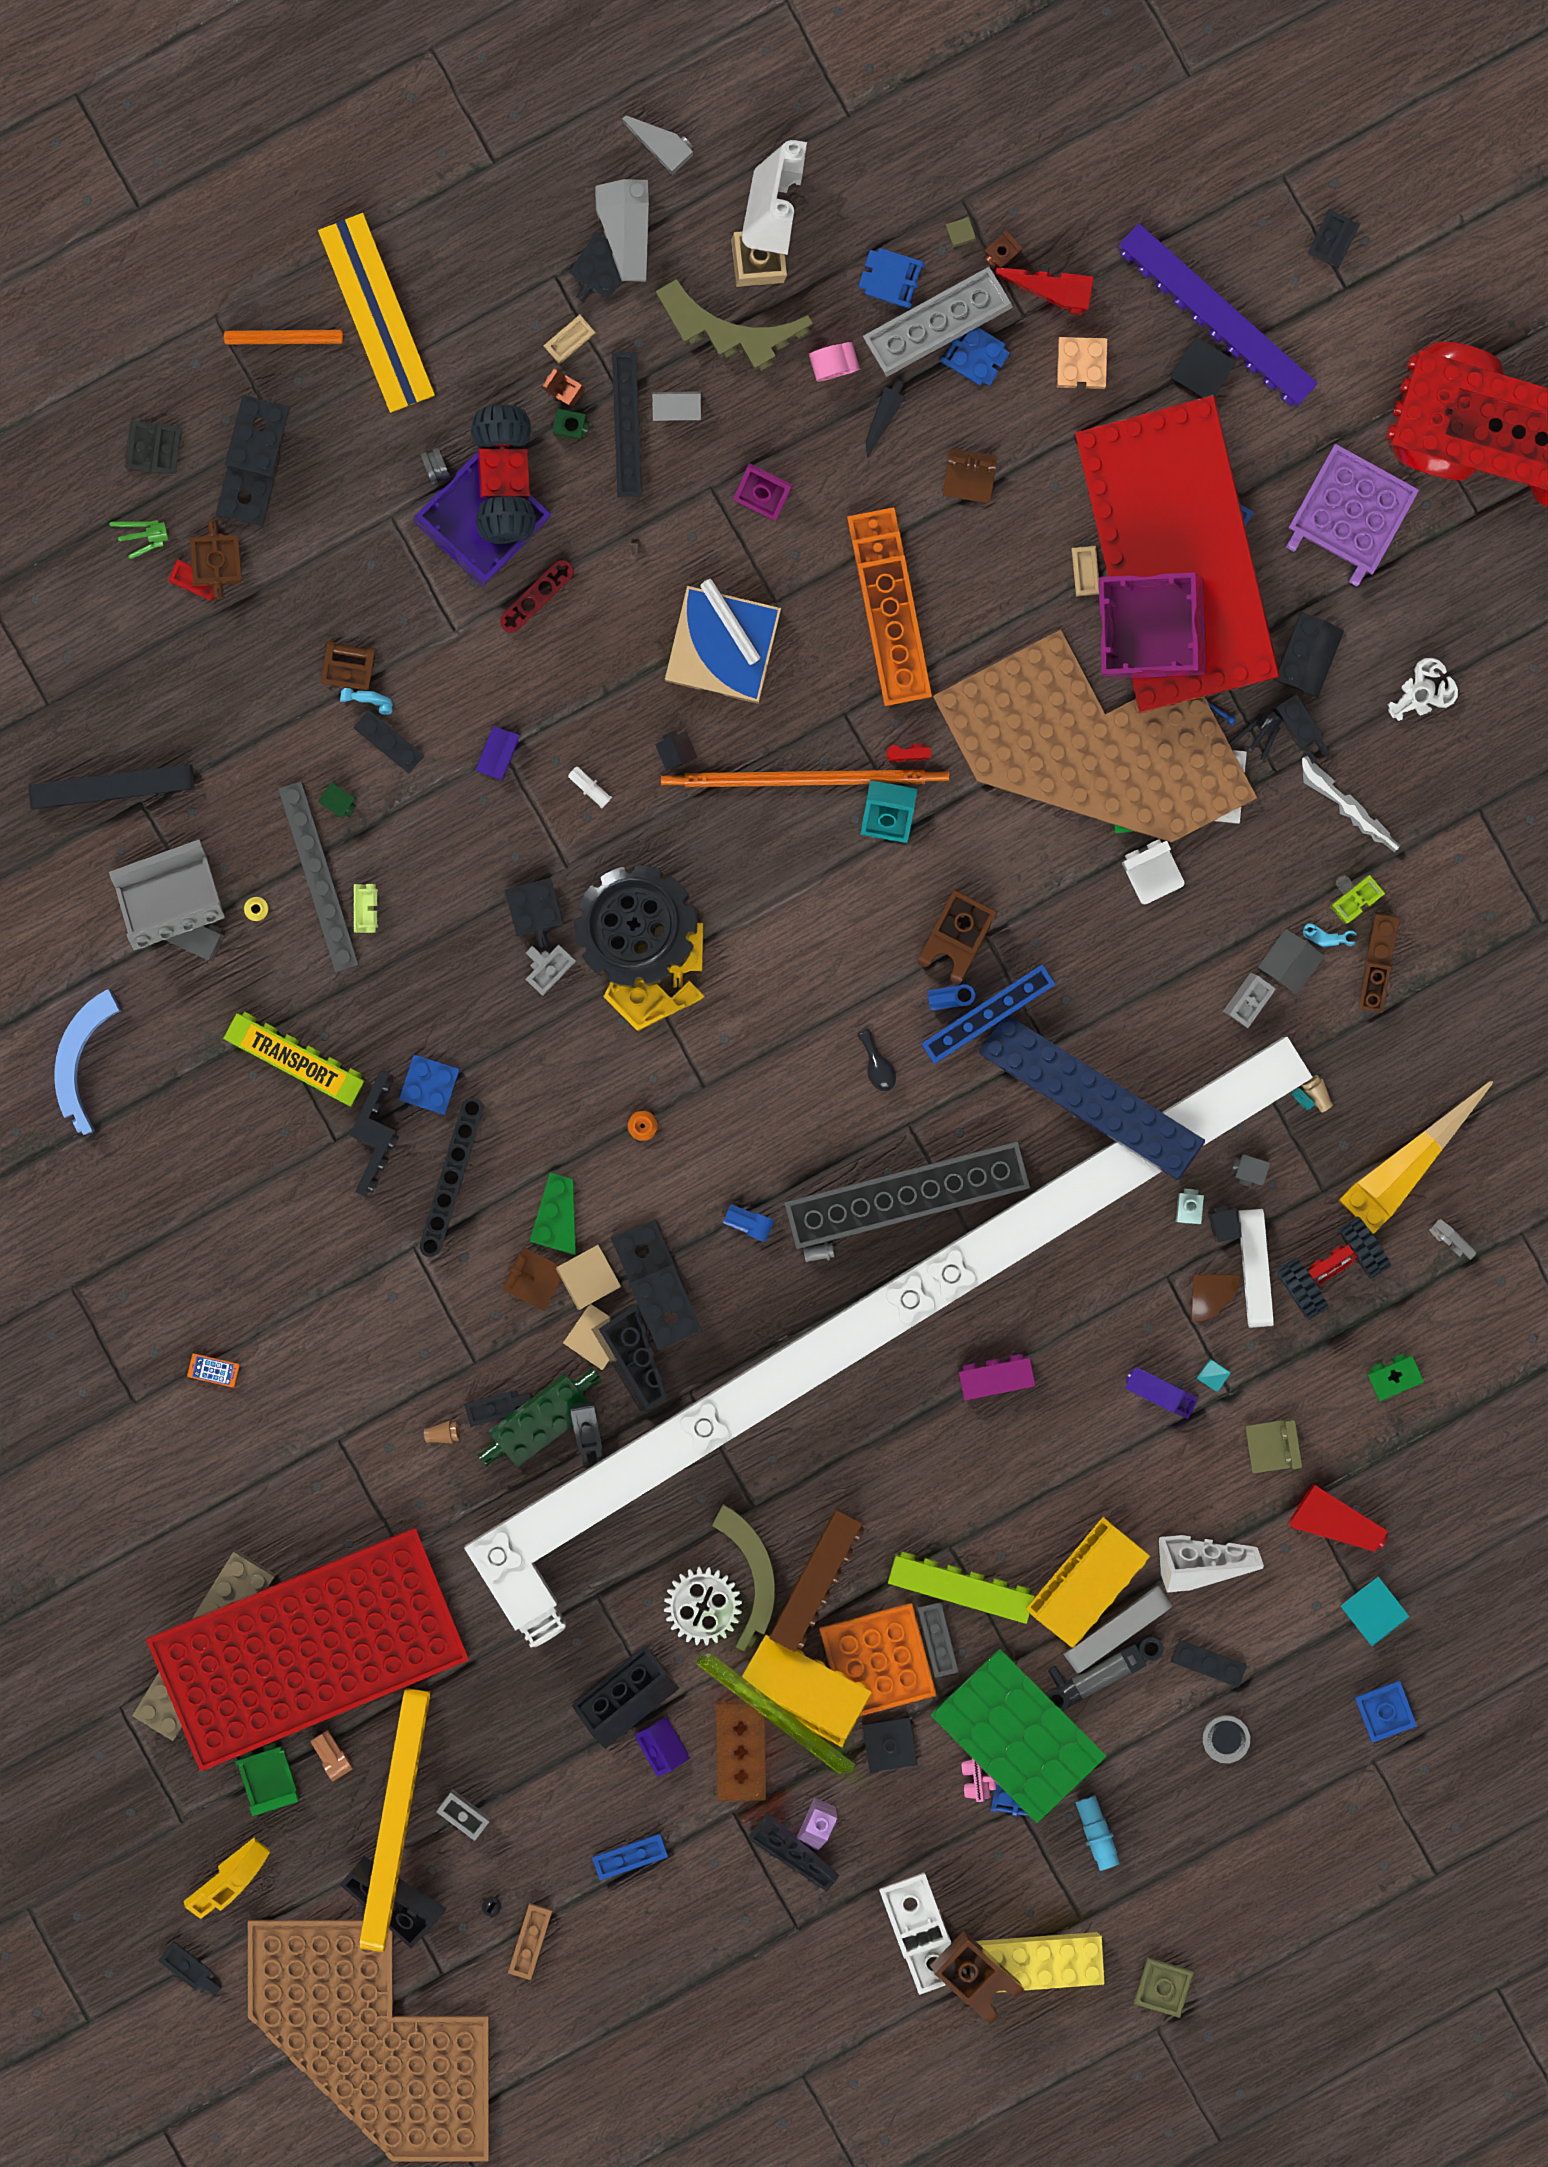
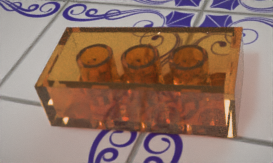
(729, 1763)

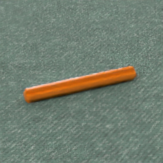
(284, 337)

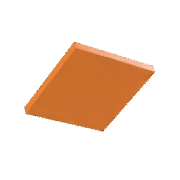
(882, 1654)

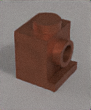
(1012, 250)

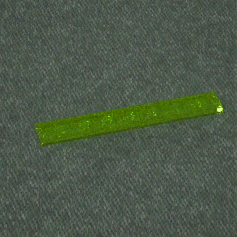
(775, 1713)

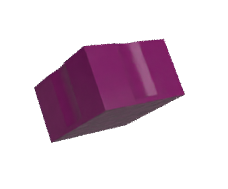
(1152, 626)

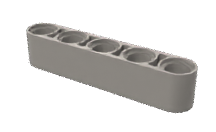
(1118, 1629)

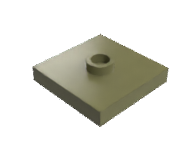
(1163, 1987)

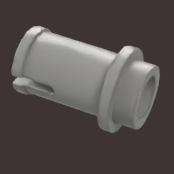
(819, 1252)

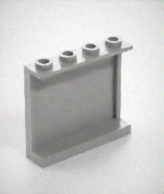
(167, 894)

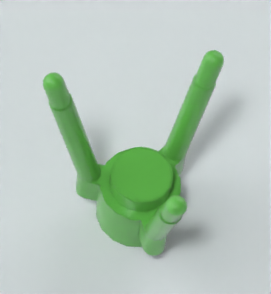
(155, 532)

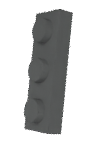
(938, 1639)

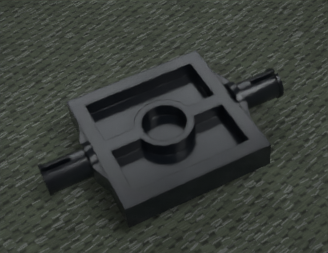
(596, 269)

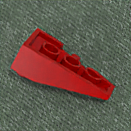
(1066, 292)

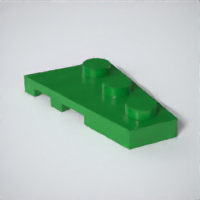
(555, 1217)

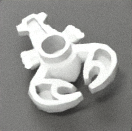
(1423, 691)

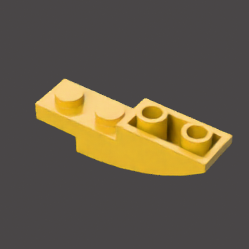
(233, 1877)

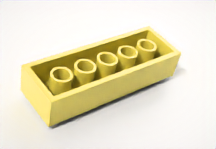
(1050, 1960)

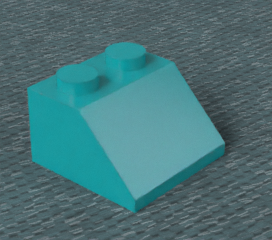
(888, 811)

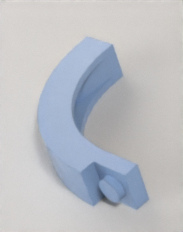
(69, 1054)

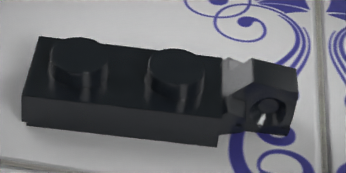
(494, 1407)
(189, 1969)

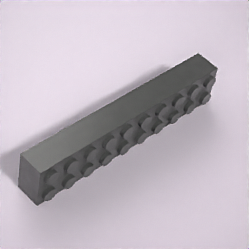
(907, 1195)

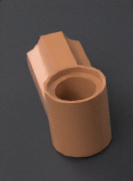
(334, 1760)

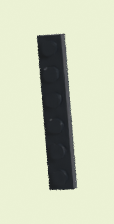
(626, 424)

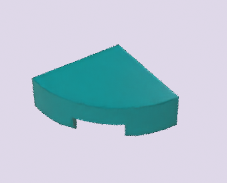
(1302, 1098)

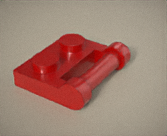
(915, 753)

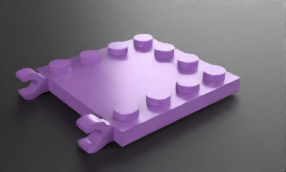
(1352, 511)

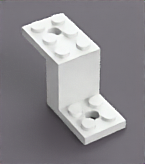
(918, 1931)

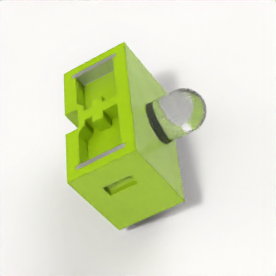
(1354, 897)

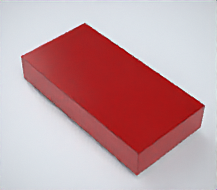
(182, 577)

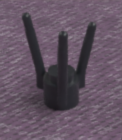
(1268, 723)

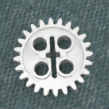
(682, 1597)

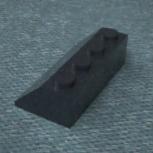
(625, 1697)

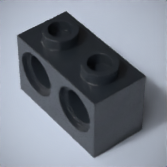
(1224, 1223)

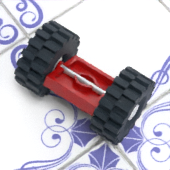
(1360, 1247)

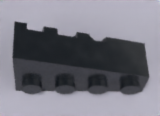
(412, 1910)

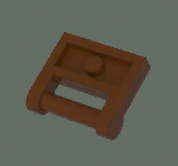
(348, 674)

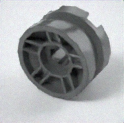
(435, 466)

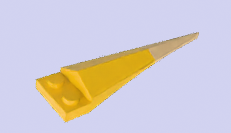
(1386, 1187)

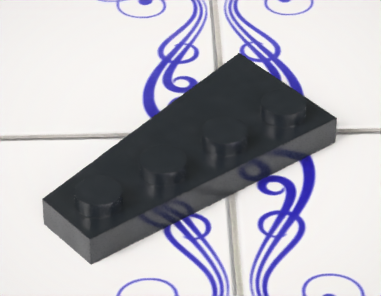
(787, 1848)

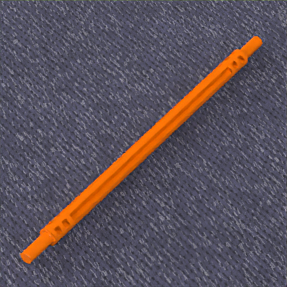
(804, 778)

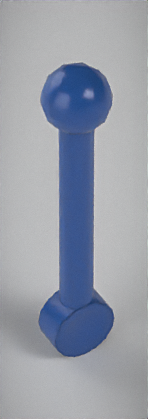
(1230, 718)

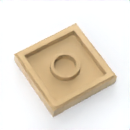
(588, 1277)
(583, 1340)

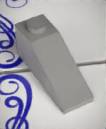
(663, 144)

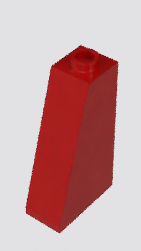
(1333, 1519)

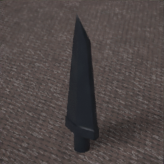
(887, 407)

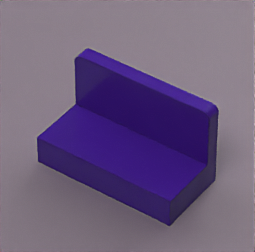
(498, 753)
(661, 1747)

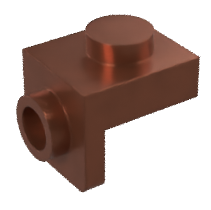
(563, 388)

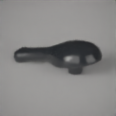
(879, 1069)

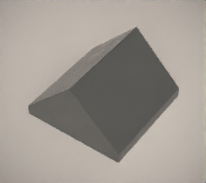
(1291, 961)

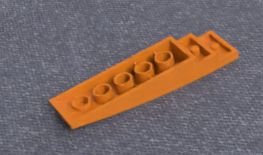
(889, 606)

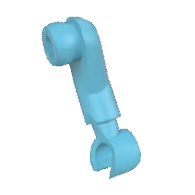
(368, 696)
(1324, 939)

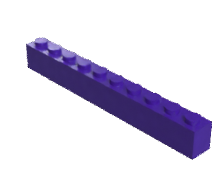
(1217, 315)

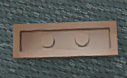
(530, 1941)

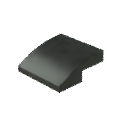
(152, 447)

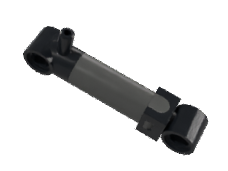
(1104, 1673)

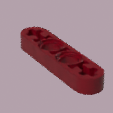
(534, 594)

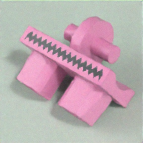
(982, 1782)

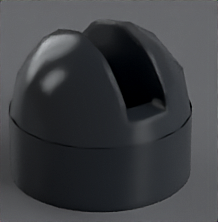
(486, 1904)

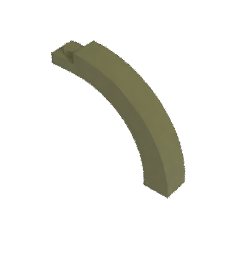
(752, 1546)

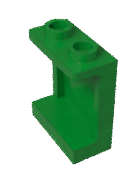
(267, 1778)

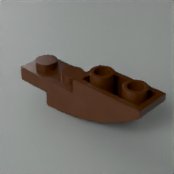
(1378, 962)

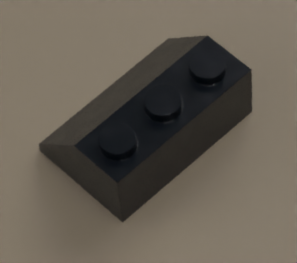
(1309, 654)

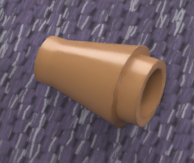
(443, 1433)

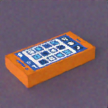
(213, 1370)

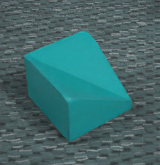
(1213, 1375)

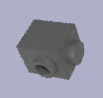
(1250, 1170)

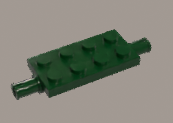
(538, 1420)

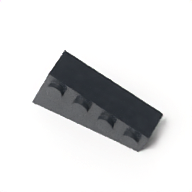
(629, 1352)

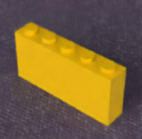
(1087, 1582)
(808, 1690)

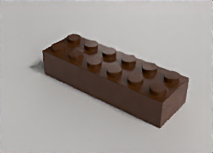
(815, 1580)

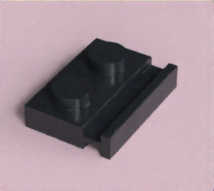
(1333, 238)

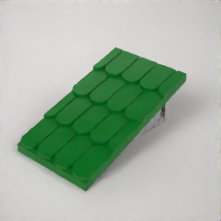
(1018, 1736)

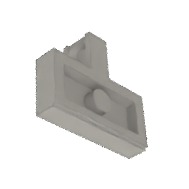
(548, 967)
(1445, 1233)

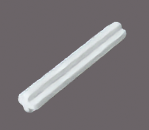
(730, 621)

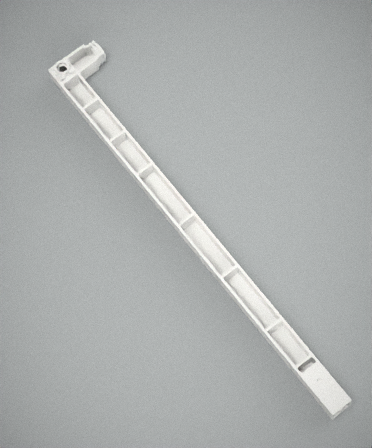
(509, 1550)

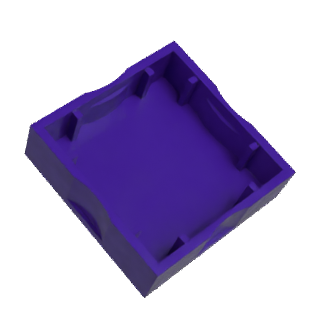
(452, 525)

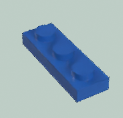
(630, 1856)

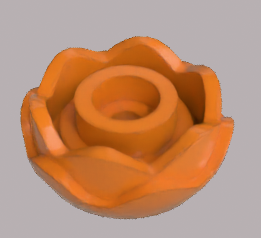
(642, 1133)

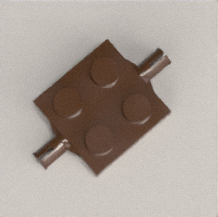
(215, 560)

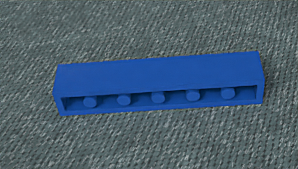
(988, 1014)

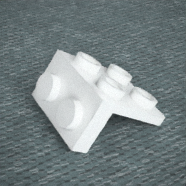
(1153, 872)

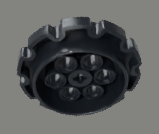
(608, 901)

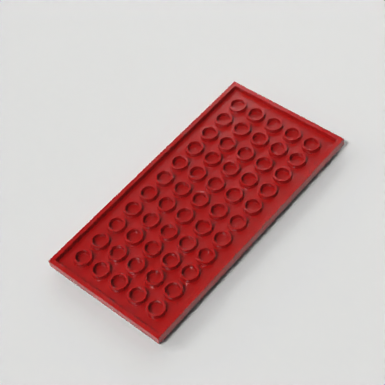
(1173, 507)
(307, 1649)

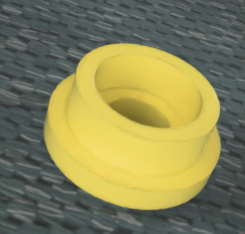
(263, 909)

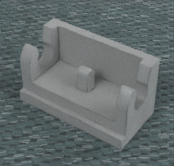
(676, 406)
(1249, 1000)

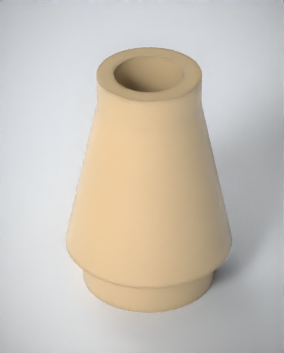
(1317, 1092)

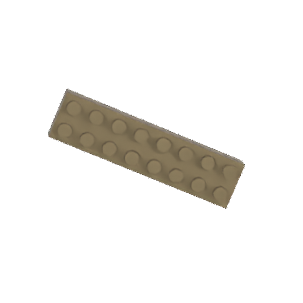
(237, 1580)

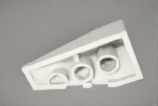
(1195, 1564)

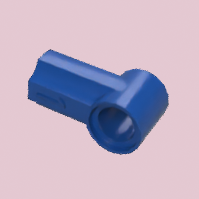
(948, 997)
(753, 1224)

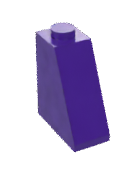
(1161, 1392)

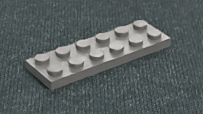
(937, 321)

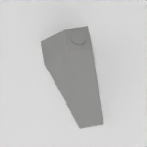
(624, 216)

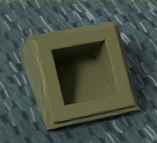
(960, 232)

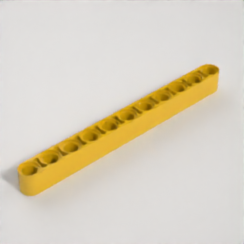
(394, 1820)

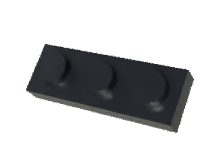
(388, 741)
(1209, 1663)

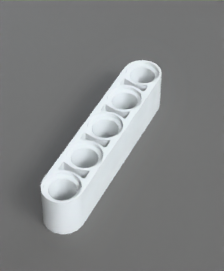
(1255, 1268)

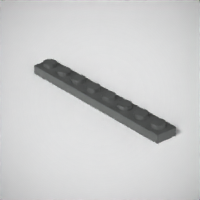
(318, 876)

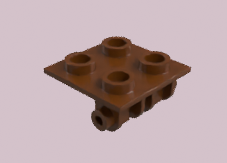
(970, 475)

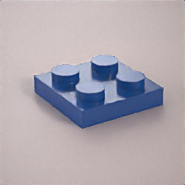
(429, 1084)
(1385, 1711)

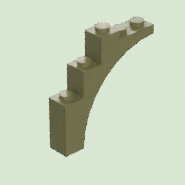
(757, 343)

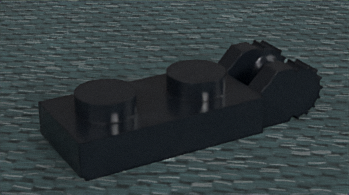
(586, 1431)

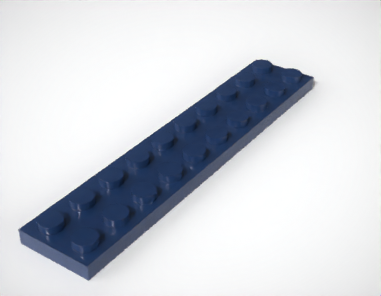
(1092, 1097)

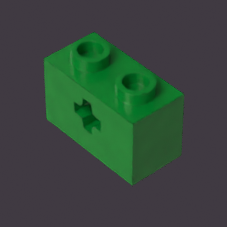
(1408, 1378)

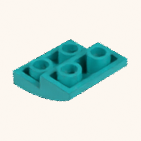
(1375, 1611)

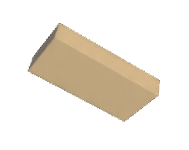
(569, 339)
(1085, 571)

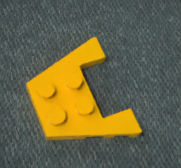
(649, 1004)

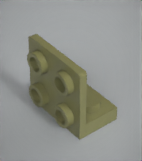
(1273, 1446)

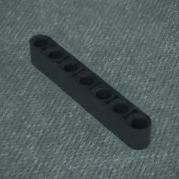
(111, 787)
(451, 1189)

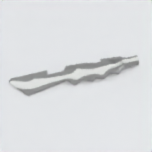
(1348, 806)

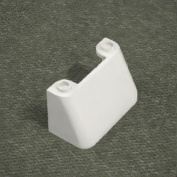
(768, 218)

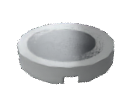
(1226, 1739)

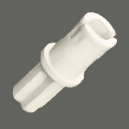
(589, 787)

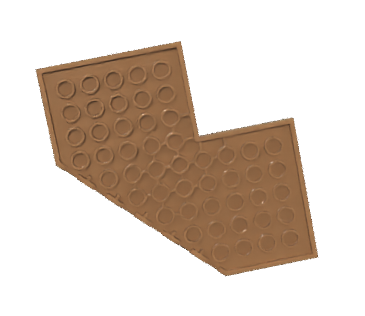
(1044, 736)
(402, 2079)

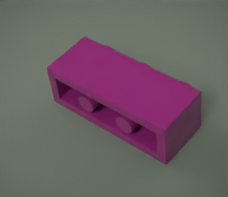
(996, 1377)

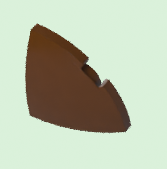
(1212, 1294)

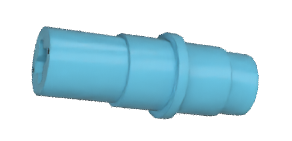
(1097, 1833)

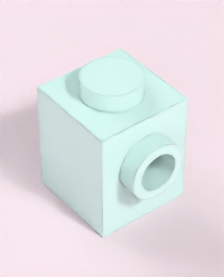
(1189, 1207)

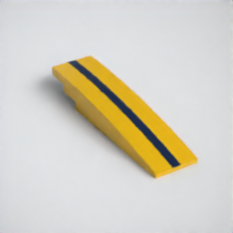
(376, 312)

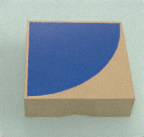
(708, 655)

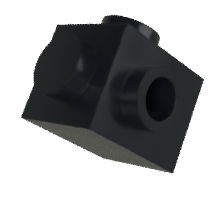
(675, 750)

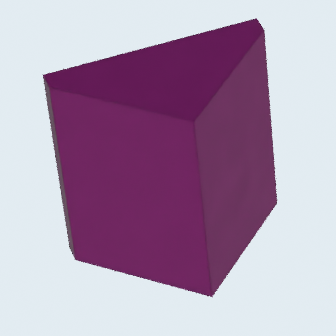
(762, 492)

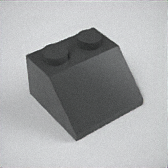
(200, 941)

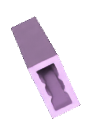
(817, 1824)

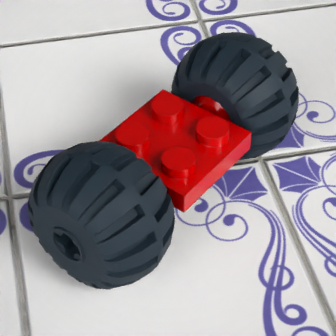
(503, 474)

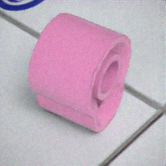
(834, 361)

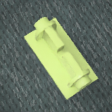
(364, 915)

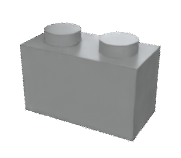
(463, 1815)

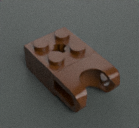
(955, 941)
(978, 1982)

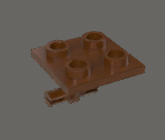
(532, 1279)

